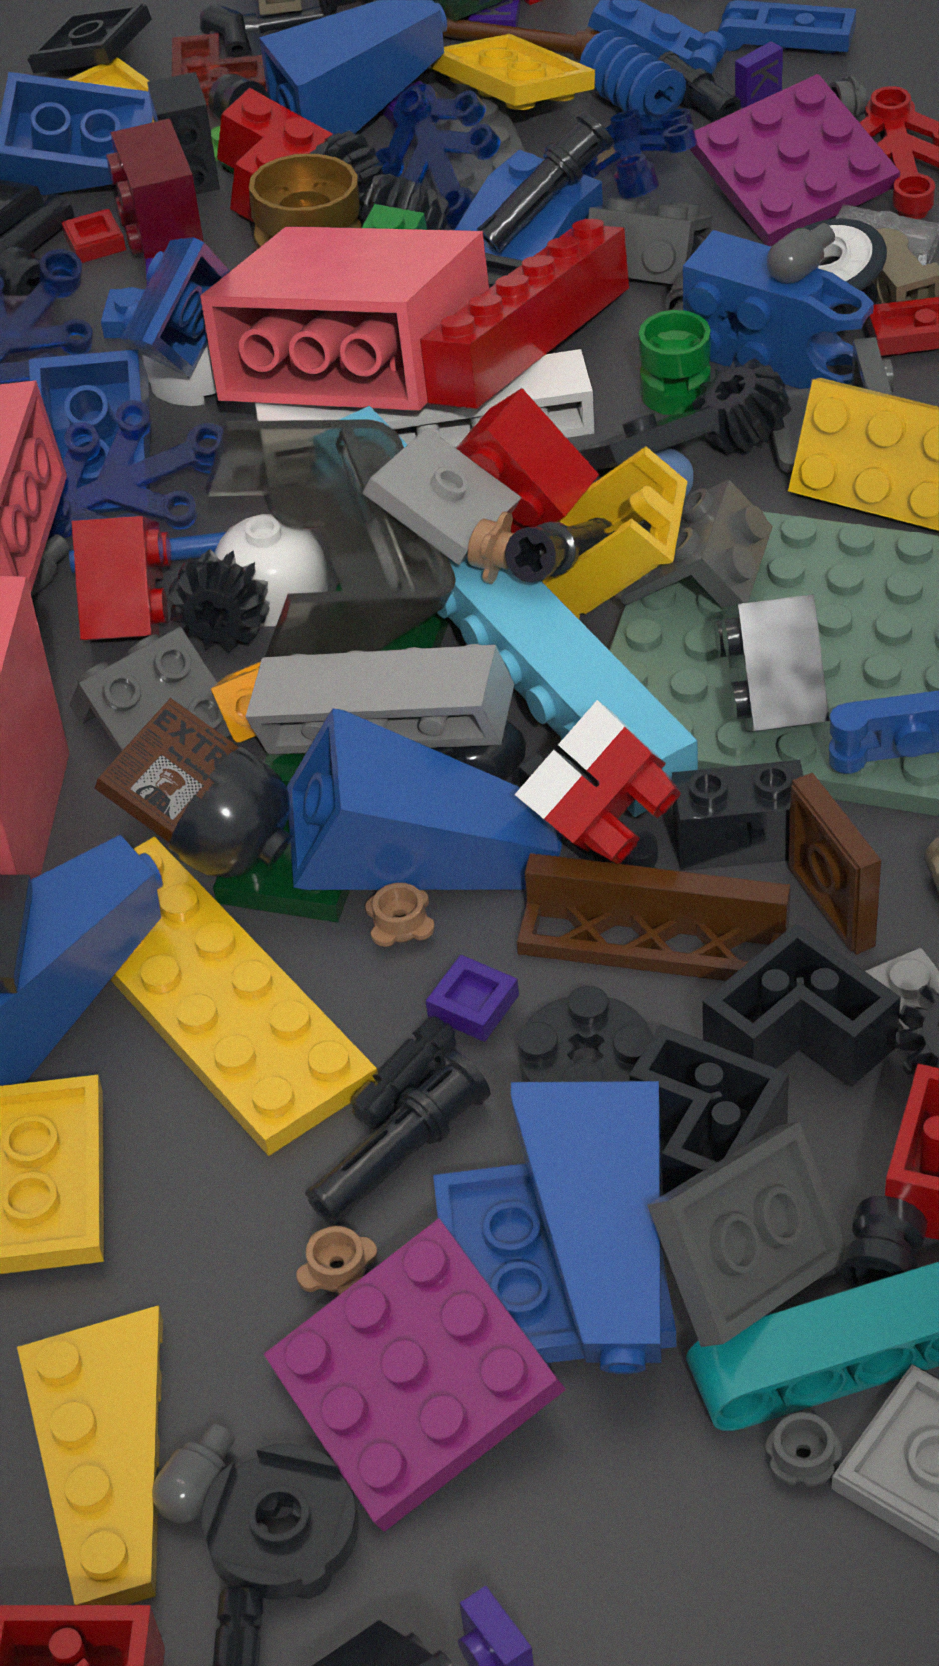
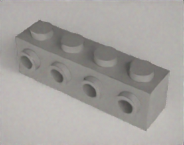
(419, 693)

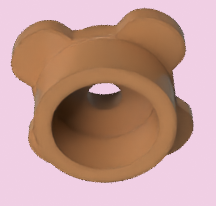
(489, 544)
(399, 914)
(332, 1246)

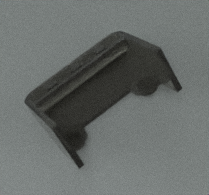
(316, 480)

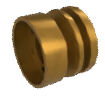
(303, 193)

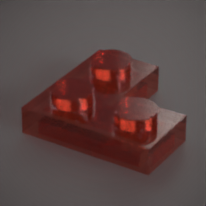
(203, 56)

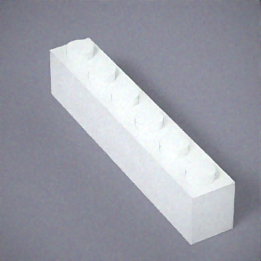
(554, 383)

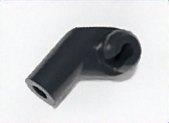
(230, 24)

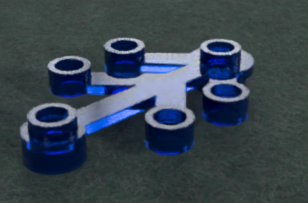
(417, 113)
(638, 133)
(58, 279)
(120, 482)

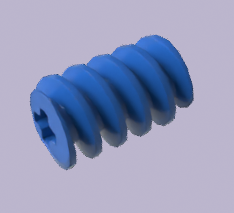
(632, 76)

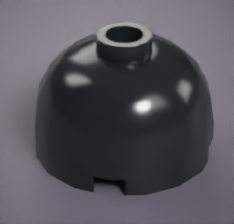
(235, 820)

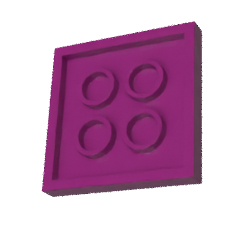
(793, 159)
(413, 1374)

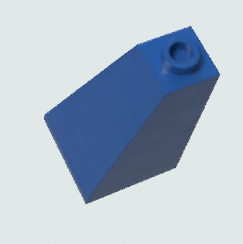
(353, 61)
(395, 811)
(77, 936)
(593, 1174)

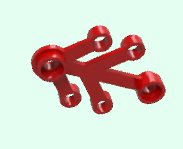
(893, 112)

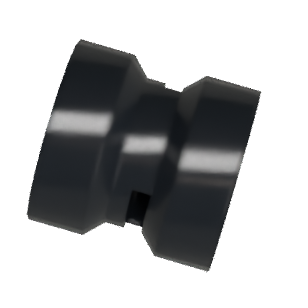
(886, 1239)

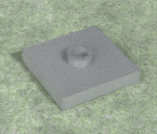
(439, 493)

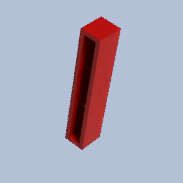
(524, 315)

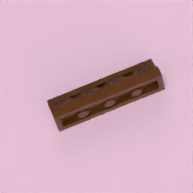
(656, 907)

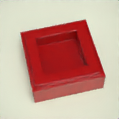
(94, 235)

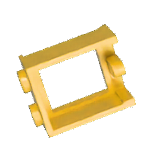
(625, 496)

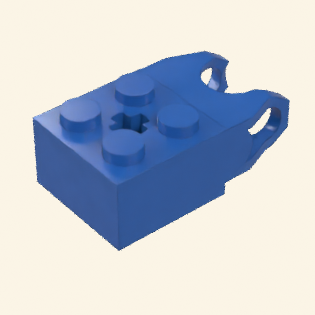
(768, 319)

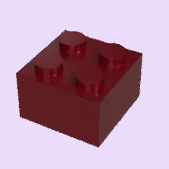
(153, 188)

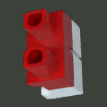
(625, 773)

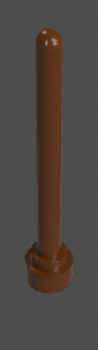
(549, 40)

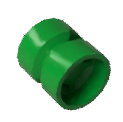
(673, 360)

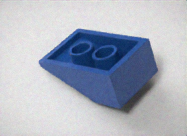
(60, 130)
(554, 219)
(170, 316)
(91, 391)

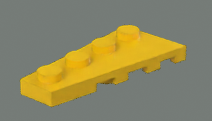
(100, 1450)

